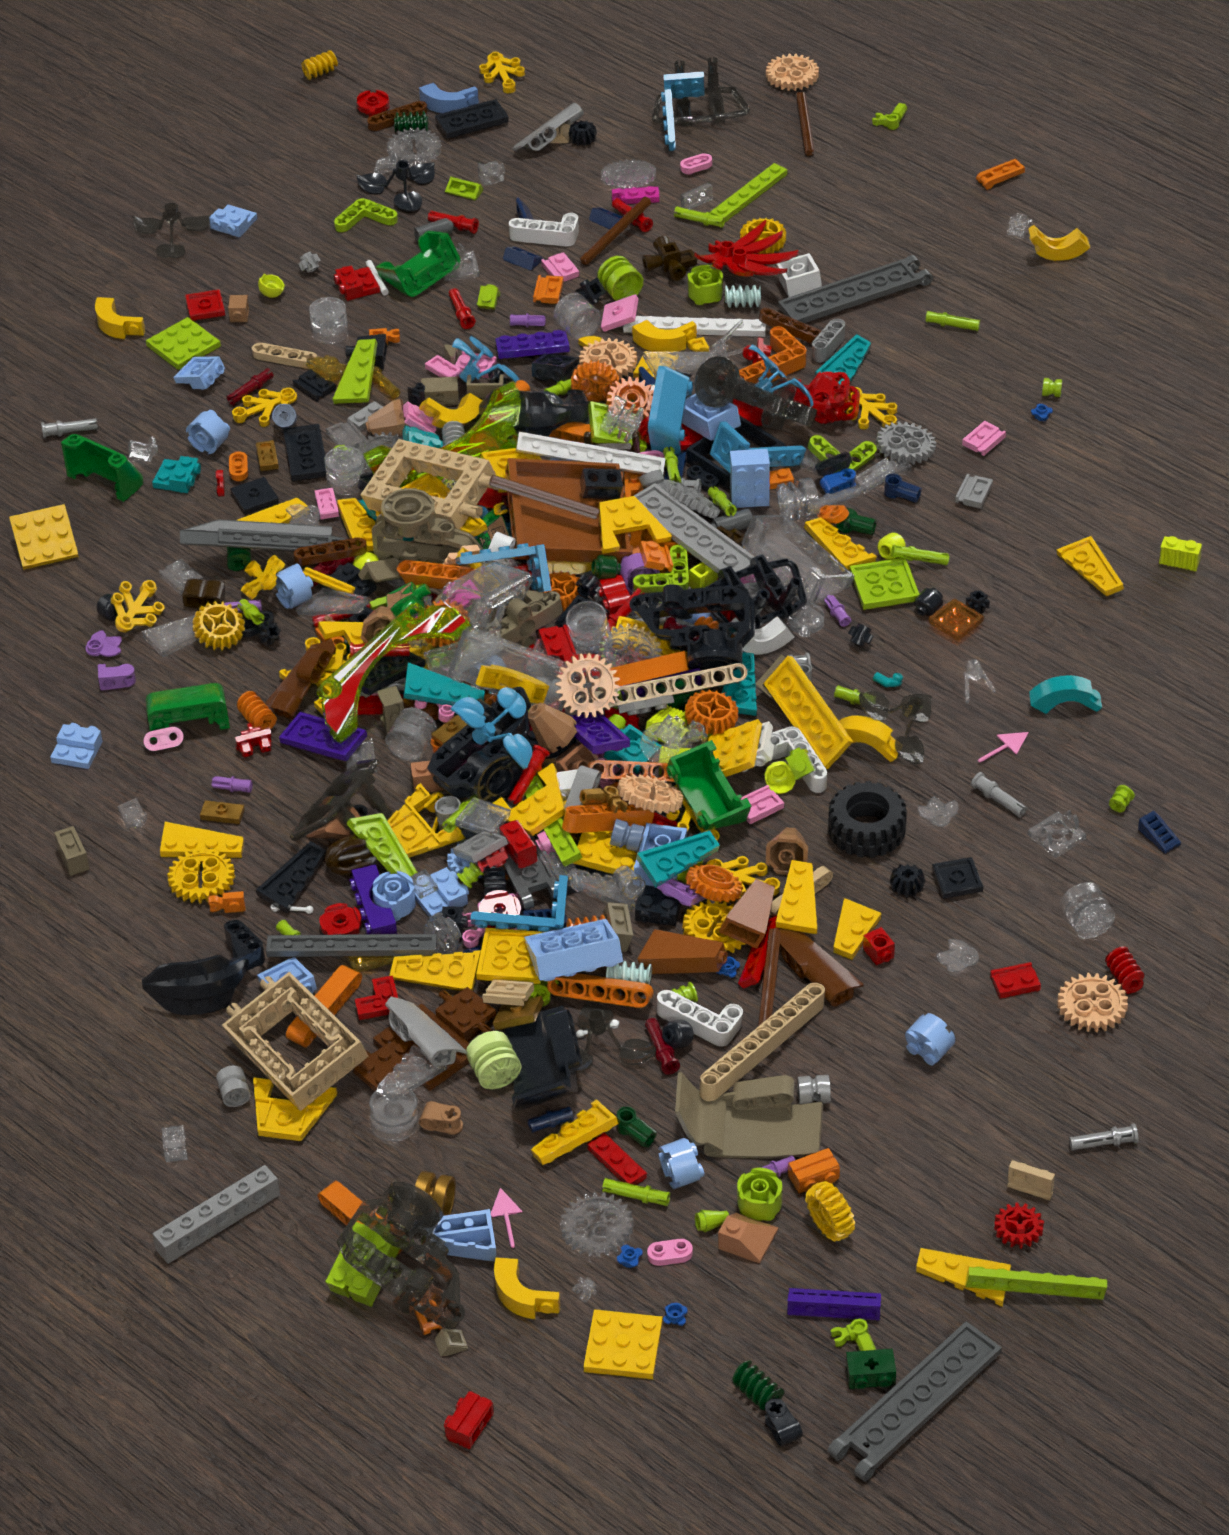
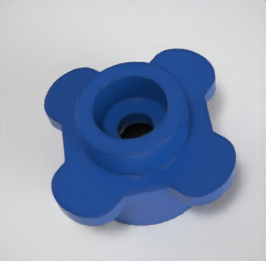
(1041, 412)
(729, 968)
(629, 1261)
(675, 1309)

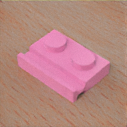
(560, 266)
(483, 364)
(417, 418)
(983, 438)
(763, 803)

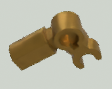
(608, 796)

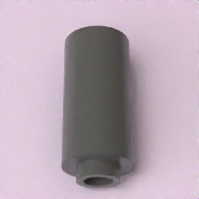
(443, 225)
(739, 521)

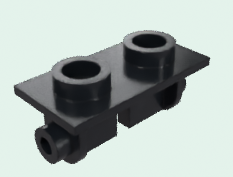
(417, 394)

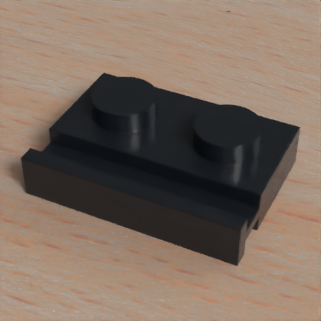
(314, 385)

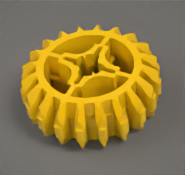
(771, 228)
(212, 617)
(830, 1211)

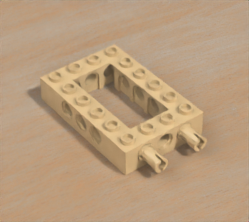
(470, 472)
(271, 1007)

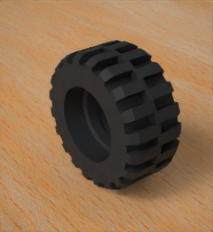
(867, 838)

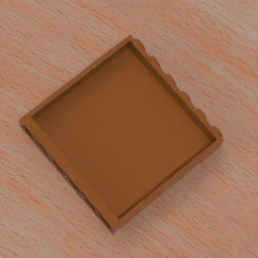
(563, 532)

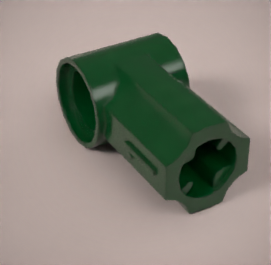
(857, 523)
(634, 1127)

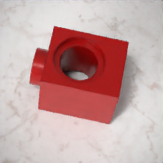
(878, 946)

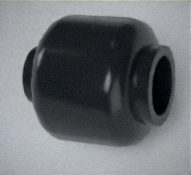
(929, 601)
(106, 608)
(678, 1033)

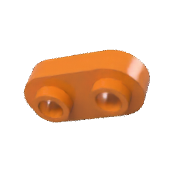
(238, 466)
(833, 513)

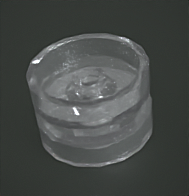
(393, 1119)

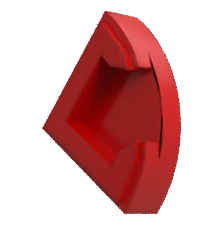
(220, 483)

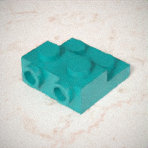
(422, 437)
(177, 475)
(630, 753)

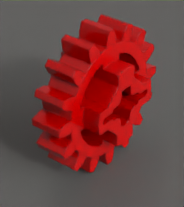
(1018, 1225)

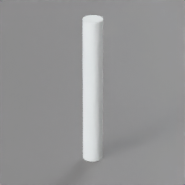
(383, 288)

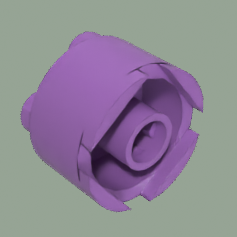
(633, 566)

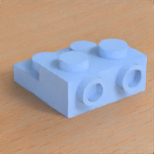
(232, 220)
(200, 372)
(76, 746)
(449, 894)
(295, 968)

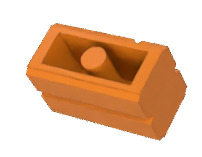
(813, 1169)

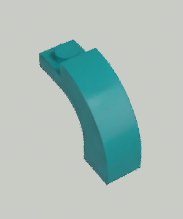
(1064, 689)

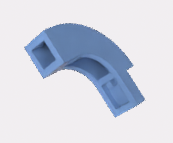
(443, 102)

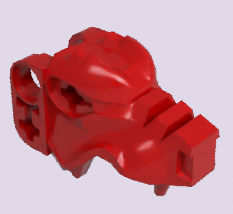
(830, 397)

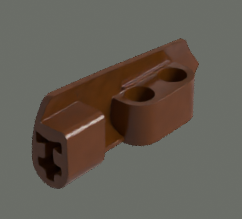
(308, 671)
(818, 966)

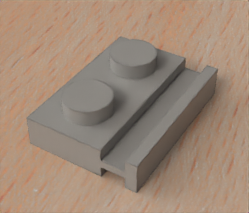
(974, 491)

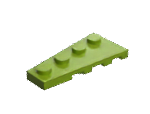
(358, 375)
(382, 843)

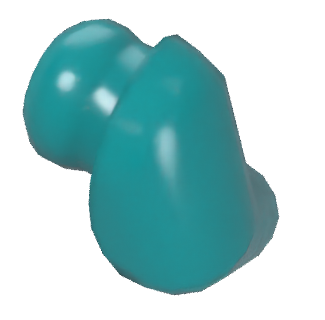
(887, 682)

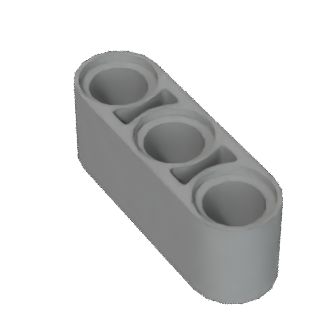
(828, 340)
(585, 779)

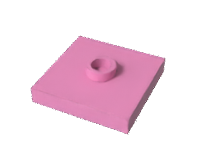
(619, 313)

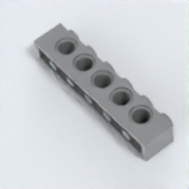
(216, 1214)

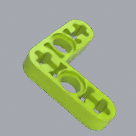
(361, 208)
(829, 449)
(669, 578)

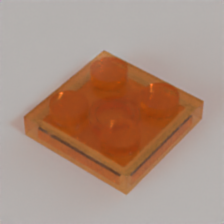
(956, 619)

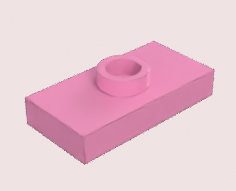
(442, 367)
(326, 503)

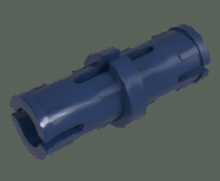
(550, 1119)

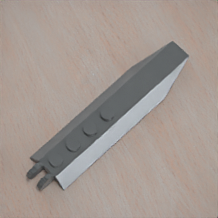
(257, 535)

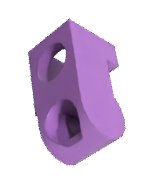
(116, 677)

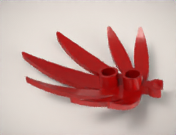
(740, 256)

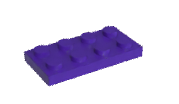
(532, 344)
(599, 734)
(313, 735)

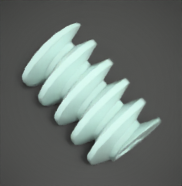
(742, 296)
(630, 973)

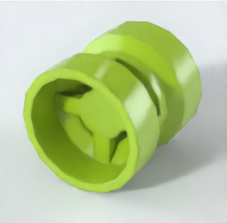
(1051, 387)

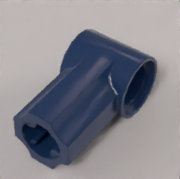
(895, 487)

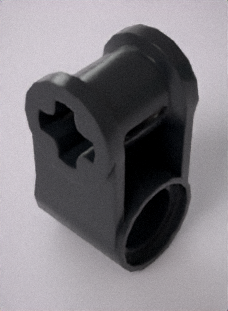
(781, 1422)

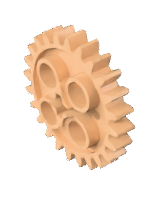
(792, 72)
(613, 352)
(604, 681)
(650, 793)
(1092, 1002)

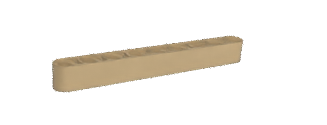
(669, 684)
(761, 1042)

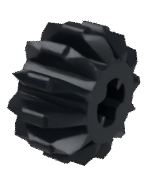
(582, 133)
(494, 879)
(907, 880)

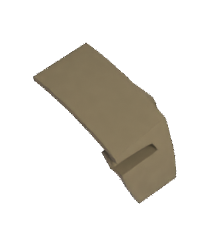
(751, 1120)

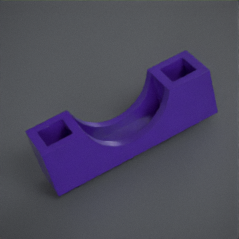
(378, 919)

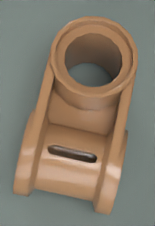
(439, 1116)

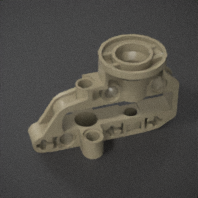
(409, 515)
(527, 616)

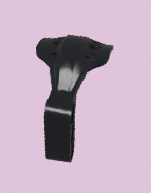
(542, 416)
(209, 982)

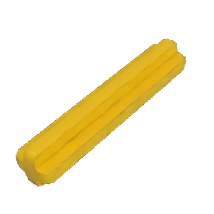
(328, 581)

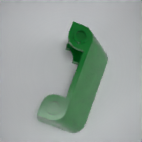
(427, 267)
(87, 456)
(187, 704)
(707, 788)

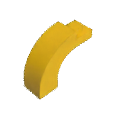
(1059, 248)
(114, 324)
(663, 340)
(466, 411)
(501, 677)
(871, 732)
(519, 1298)

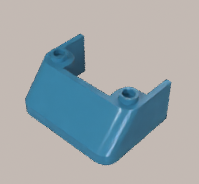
(668, 409)

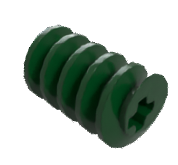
(411, 121)
(238, 558)
(755, 1385)

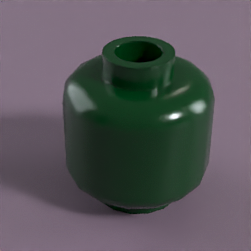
(605, 567)

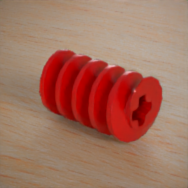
(1125, 969)

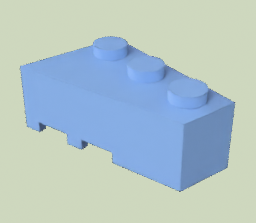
(468, 1235)

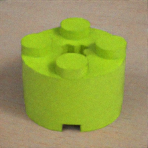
(705, 284)
(759, 1194)

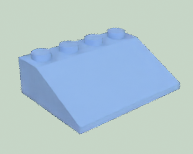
(574, 949)

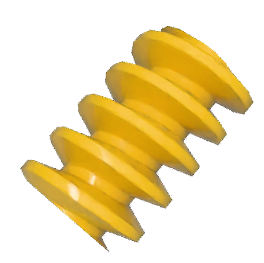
(319, 64)

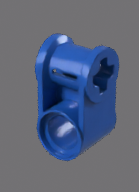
(838, 481)

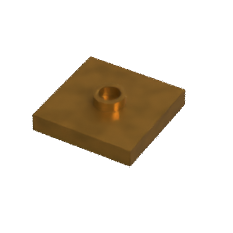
(518, 1015)

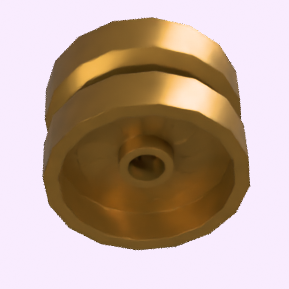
(440, 1189)

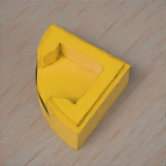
(588, 339)
(698, 345)

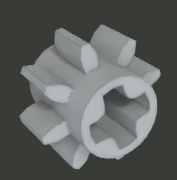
(309, 262)

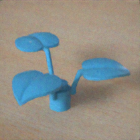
(471, 368)
(766, 384)
(472, 714)

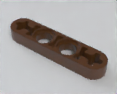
(380, 120)
(793, 326)
(303, 555)

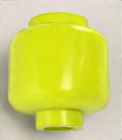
(885, 544)

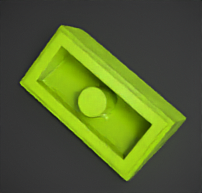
(464, 188)

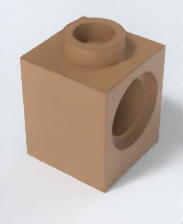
(238, 308)

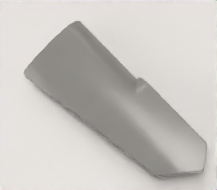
(567, 116)
(415, 1025)

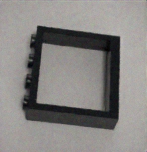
(697, 451)

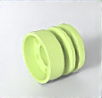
(493, 1060)

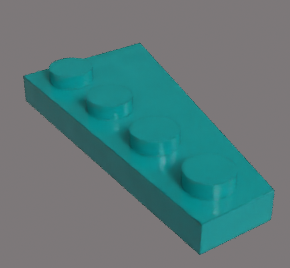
(847, 358)
(436, 688)
(744, 691)
(675, 857)

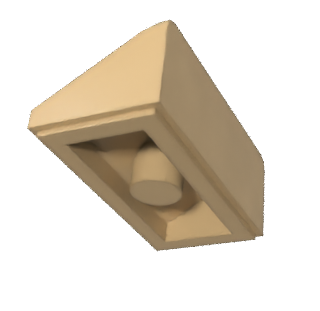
(562, 134)

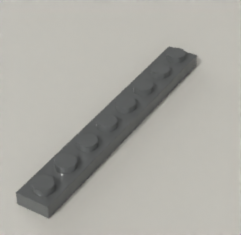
(351, 945)

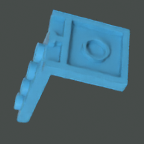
(679, 86)
(728, 440)
(536, 563)
(543, 924)

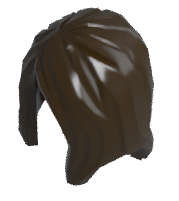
(348, 855)

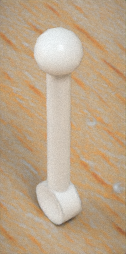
(309, 909)
(614, 1024)

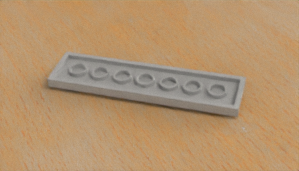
(693, 531)

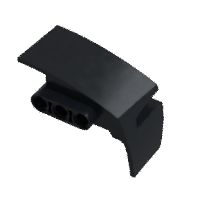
(547, 1057)

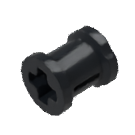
(496, 377)

